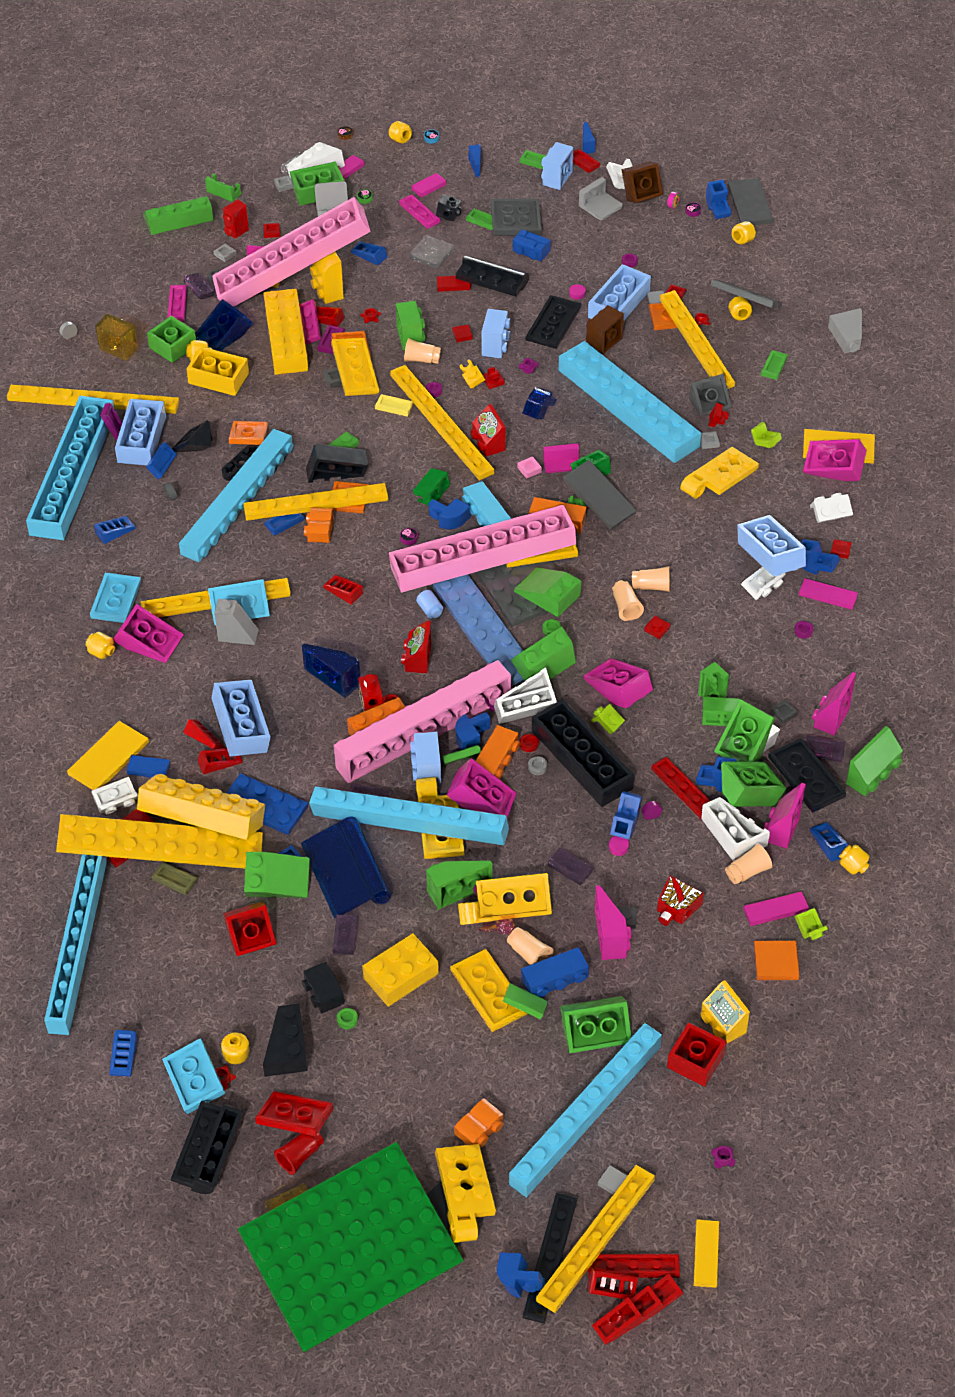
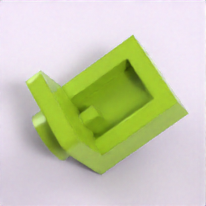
(763, 437)
(608, 718)
(810, 924)

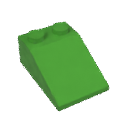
(550, 589)
(745, 734)
(276, 875)
(455, 880)

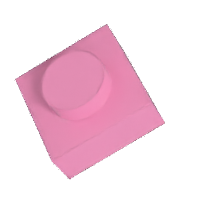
(529, 467)

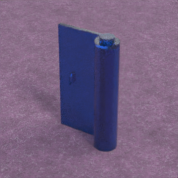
(350, 865)

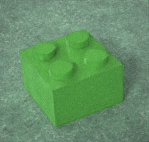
(409, 322)
(170, 338)

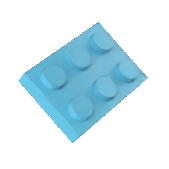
(248, 594)
(115, 597)
(193, 1076)

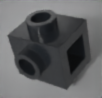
(448, 208)

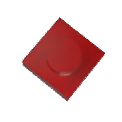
(657, 627)

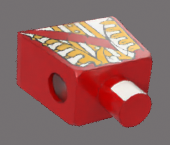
(369, 689)
(678, 901)

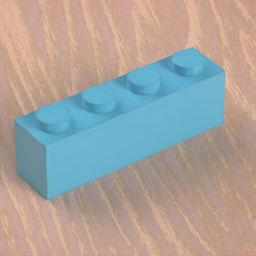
(483, 504)

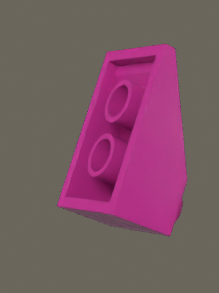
(836, 459)
(148, 635)
(620, 682)
(835, 706)
(480, 790)
(785, 817)
(611, 928)

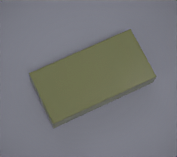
(174, 878)

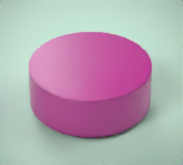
(577, 291)
(618, 846)

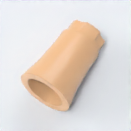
(421, 352)
(652, 579)
(627, 602)
(749, 864)
(528, 946)

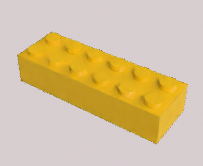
(285, 331)
(201, 806)

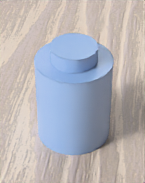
(429, 604)

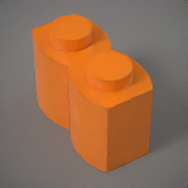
(319, 524)
(479, 1124)

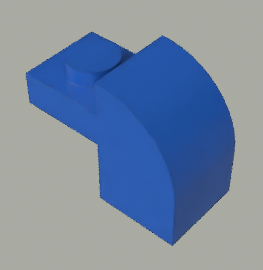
(716, 199)
(449, 516)
(816, 560)
(468, 730)
(712, 775)
(626, 816)
(515, 1277)

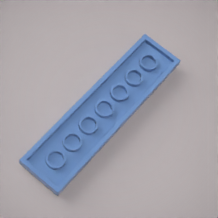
(479, 622)

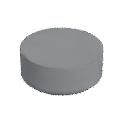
(68, 330)
(537, 765)

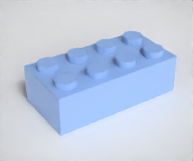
(622, 291)
(140, 431)
(771, 545)
(240, 718)

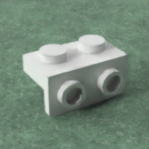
(616, 173)
(832, 508)
(761, 583)
(115, 795)

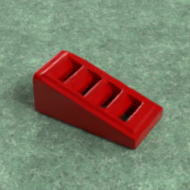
(331, 316)
(349, 597)
(200, 733)
(211, 766)
(592, 1289)

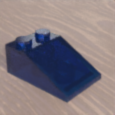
(223, 326)
(332, 667)

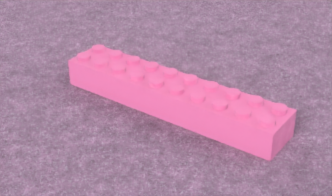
(291, 252)
(482, 548)
(434, 713)

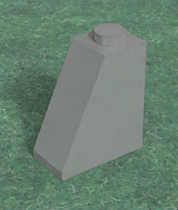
(847, 329)
(233, 623)

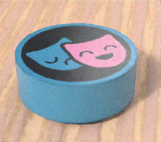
(431, 136)

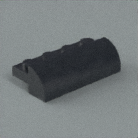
(492, 275)
(206, 1147)

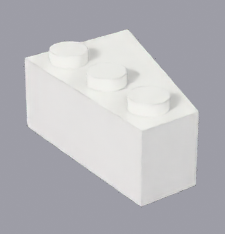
(317, 155)
(526, 699)
(732, 829)

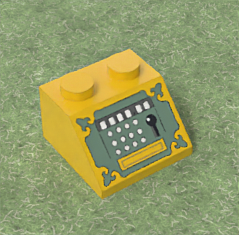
(725, 1013)

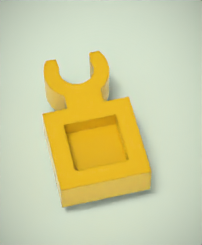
(472, 374)

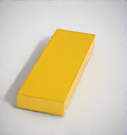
(706, 1253)

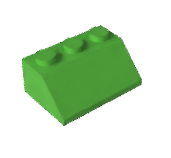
(306, 178)
(552, 652)
(874, 762)
(750, 784)
(596, 1024)

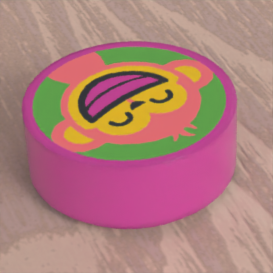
(673, 200)

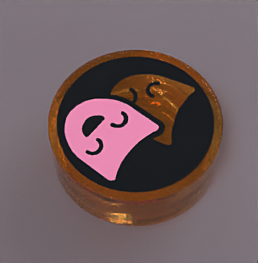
(345, 133)

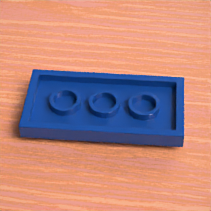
(281, 809)

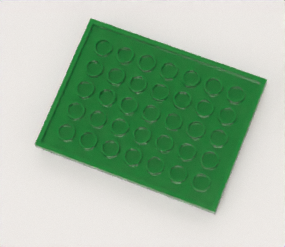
(349, 1246)

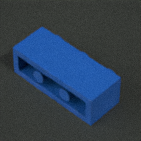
(555, 972)

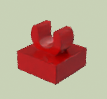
(493, 378)
(717, 415)

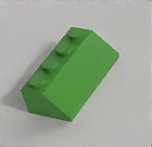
(178, 215)

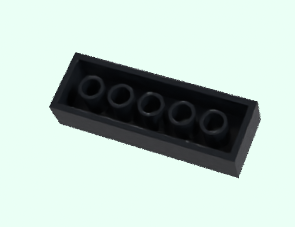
(582, 753)

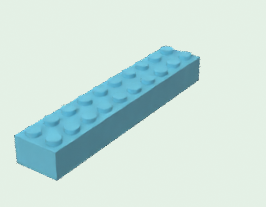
(629, 402)
(69, 470)

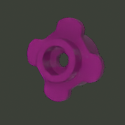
(528, 365)
(721, 1151)

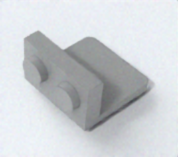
(330, 195)
(596, 200)

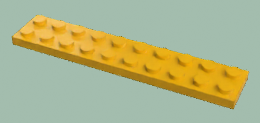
(153, 841)

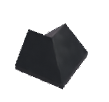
(195, 439)

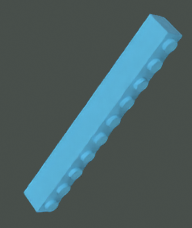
(238, 491)
(410, 815)
(75, 944)
(584, 1110)

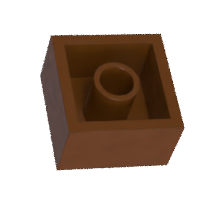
(642, 182)
(605, 329)

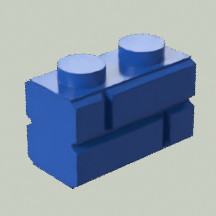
(531, 245)

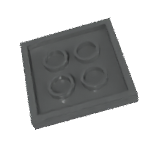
(515, 214)

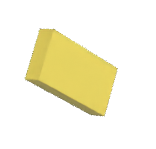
(394, 405)

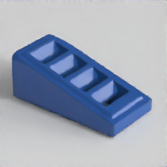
(588, 139)
(474, 157)
(375, 255)
(106, 534)
(831, 851)
(123, 1039)

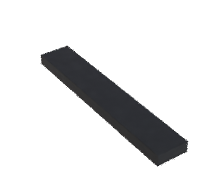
(551, 1251)

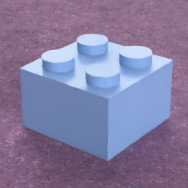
(557, 165)
(495, 333)
(426, 756)

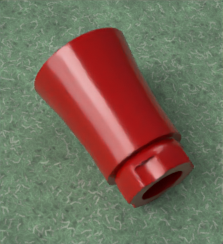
(297, 1151)

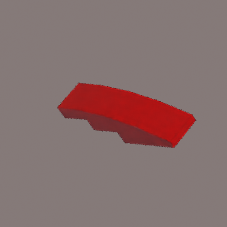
(637, 1309)

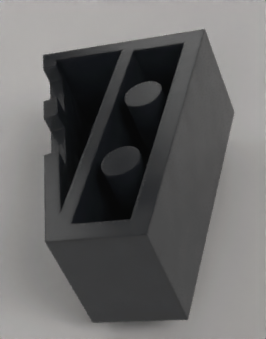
(335, 461)
(286, 1043)

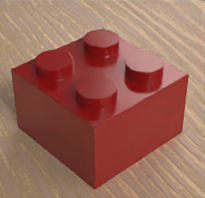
(696, 1054)

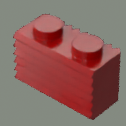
(235, 219)

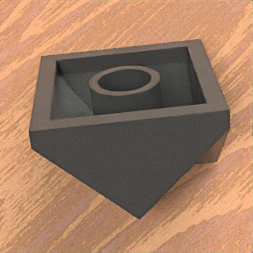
(708, 392)

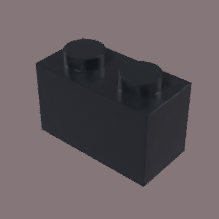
(323, 988)

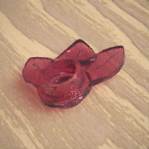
(504, 926)

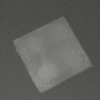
(431, 251)

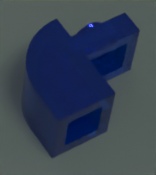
(538, 403)

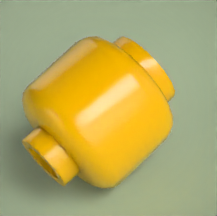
(400, 132)
(743, 232)
(740, 308)
(193, 347)
(100, 645)
(854, 859)
(235, 1048)

